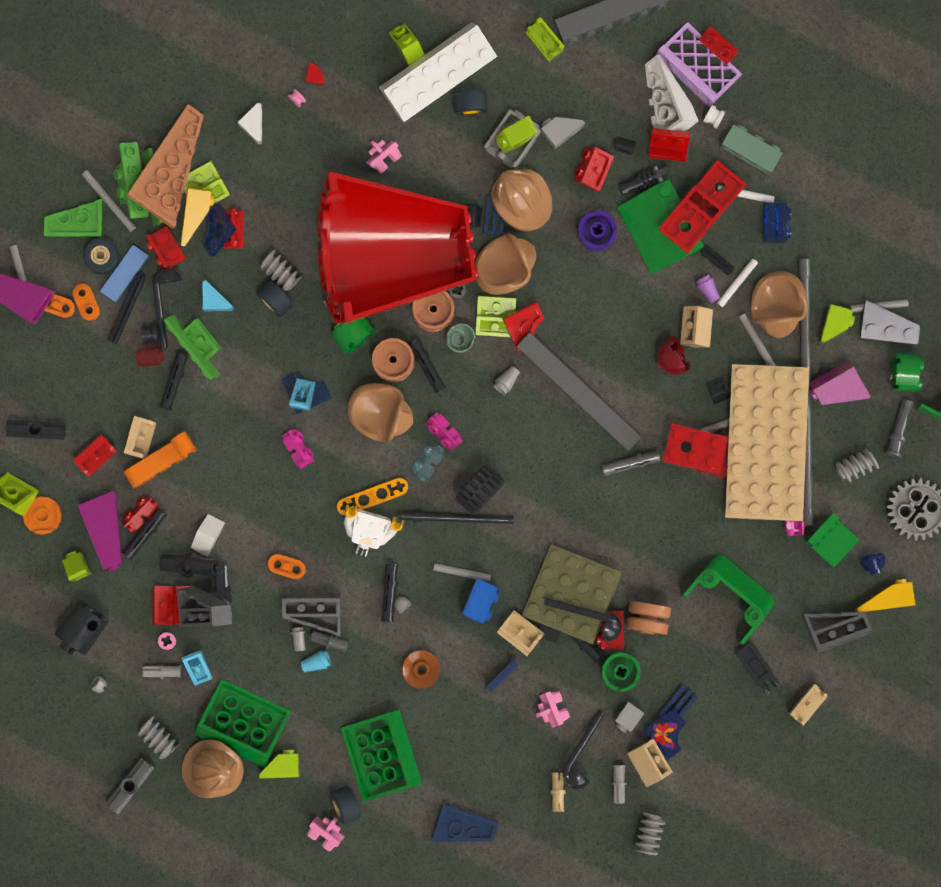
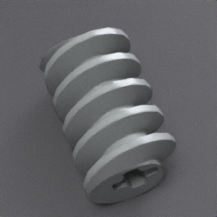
(279, 271)
(856, 465)
(157, 738)
(650, 834)

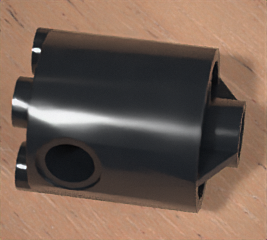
(80, 628)

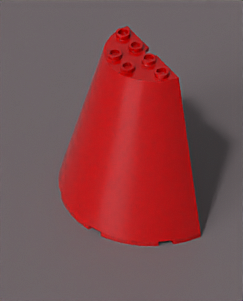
(388, 247)

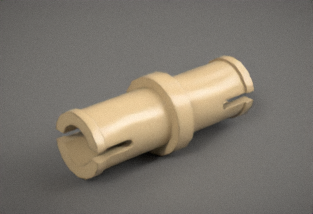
(557, 792)

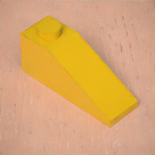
(195, 210)
(893, 596)

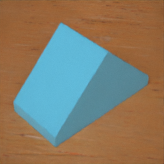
(214, 300)
(302, 395)
(197, 667)

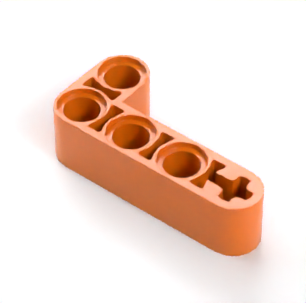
(160, 460)

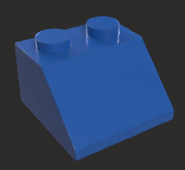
(480, 601)

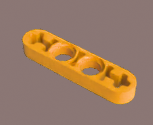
(371, 493)

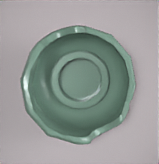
(453, 337)

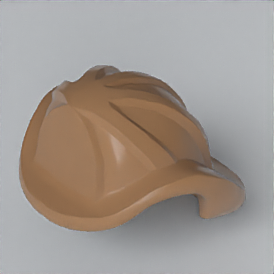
(522, 199)
(505, 264)
(778, 303)
(379, 411)
(211, 769)

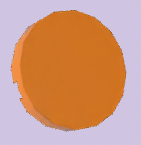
(43, 516)

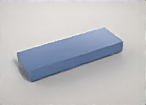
(124, 273)

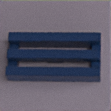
(493, 232)
(501, 676)
(688, 692)

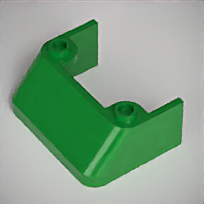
(723, 569)

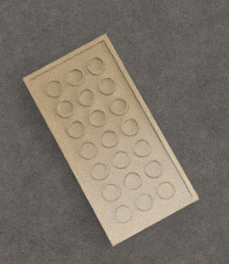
(767, 442)

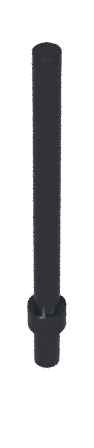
(418, 516)

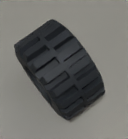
(479, 489)

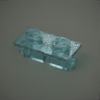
(422, 468)

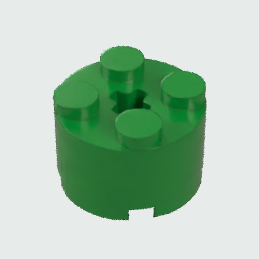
(352, 335)
(906, 372)
(626, 662)

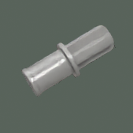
(161, 671)
(618, 784)

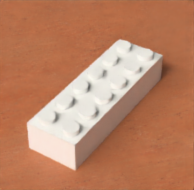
(438, 71)

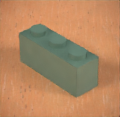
(752, 149)

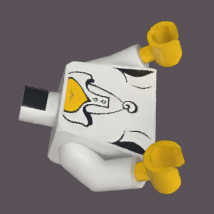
(369, 529)

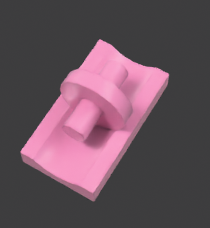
(388, 150)
(549, 710)
(326, 829)

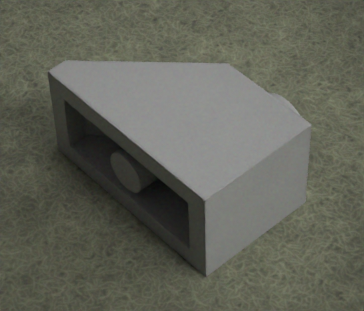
(560, 129)

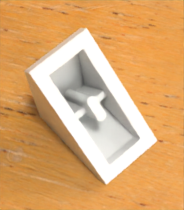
(252, 123)
(207, 535)

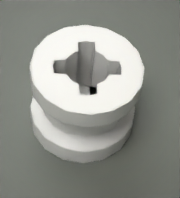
(714, 116)

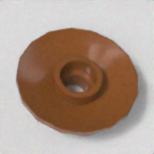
(411, 673)

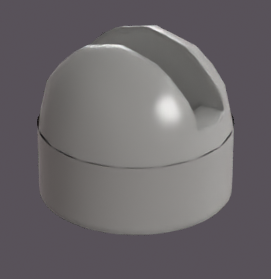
(402, 604)
(97, 684)

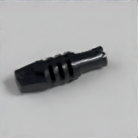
(644, 179)

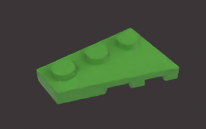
(76, 222)

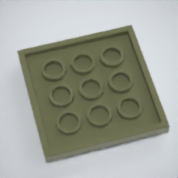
(575, 582)

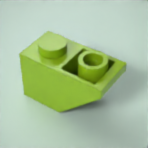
(407, 44)

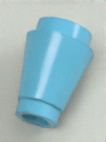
(316, 662)

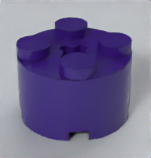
(591, 222)

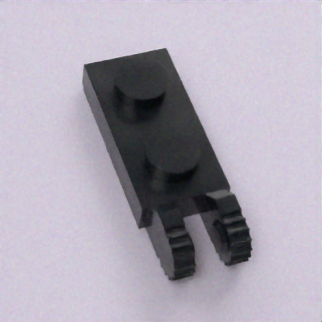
(756, 666)

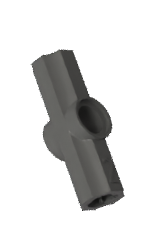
(122, 795)

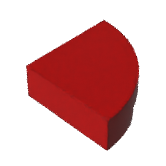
(314, 75)

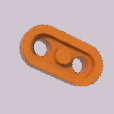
(86, 301)
(57, 304)
(286, 566)

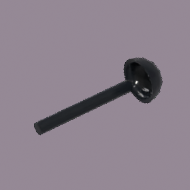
(163, 276)
(612, 626)
(571, 776)

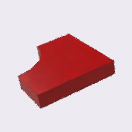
(523, 322)

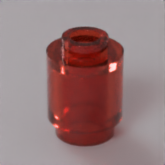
(149, 356)

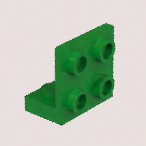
(832, 540)

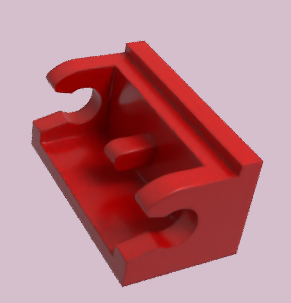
(95, 455)

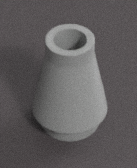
(506, 381)

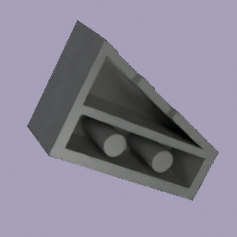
(201, 609)
(314, 610)
(836, 629)

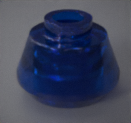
(873, 563)

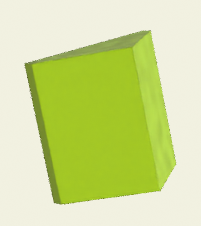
(16, 494)

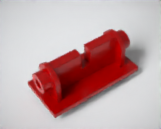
(718, 45)
(237, 239)
(134, 518)

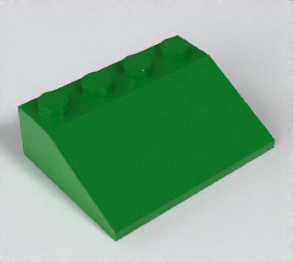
(645, 216)
(243, 722)
(381, 756)

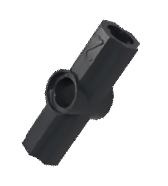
(48, 430)
(189, 565)
(220, 585)

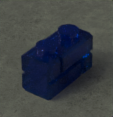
(776, 222)

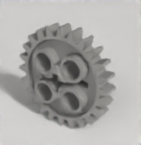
(903, 499)

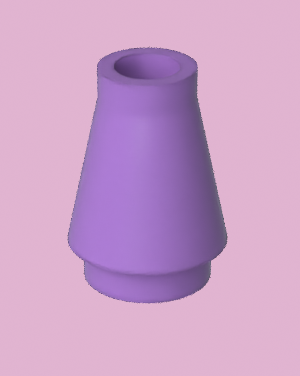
(708, 288)

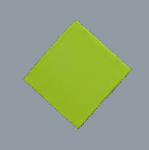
(207, 178)
(490, 314)

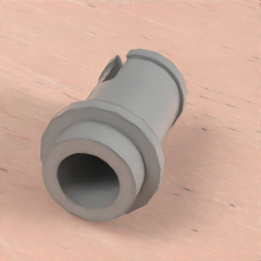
(298, 639)

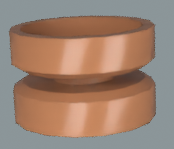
(434, 321)
(395, 371)
(649, 614)

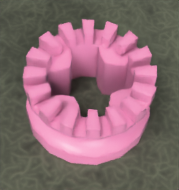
(297, 98)
(169, 646)

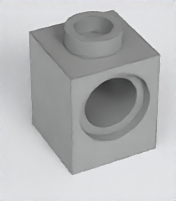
(628, 718)

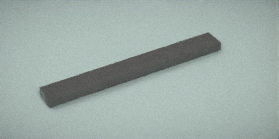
(579, 392)

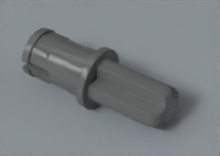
(329, 641)

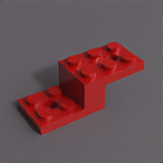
(702, 207)
(707, 450)

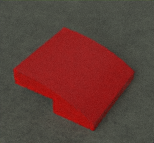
(165, 605)

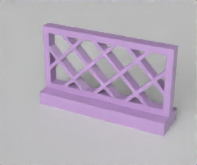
(685, 73)

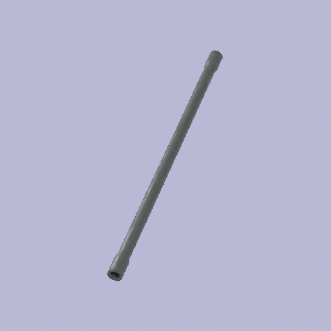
(804, 274)

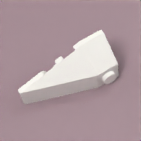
(670, 103)

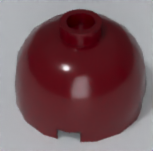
(672, 357)

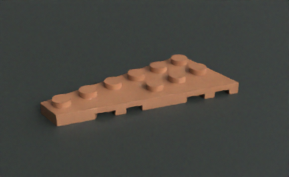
(166, 173)

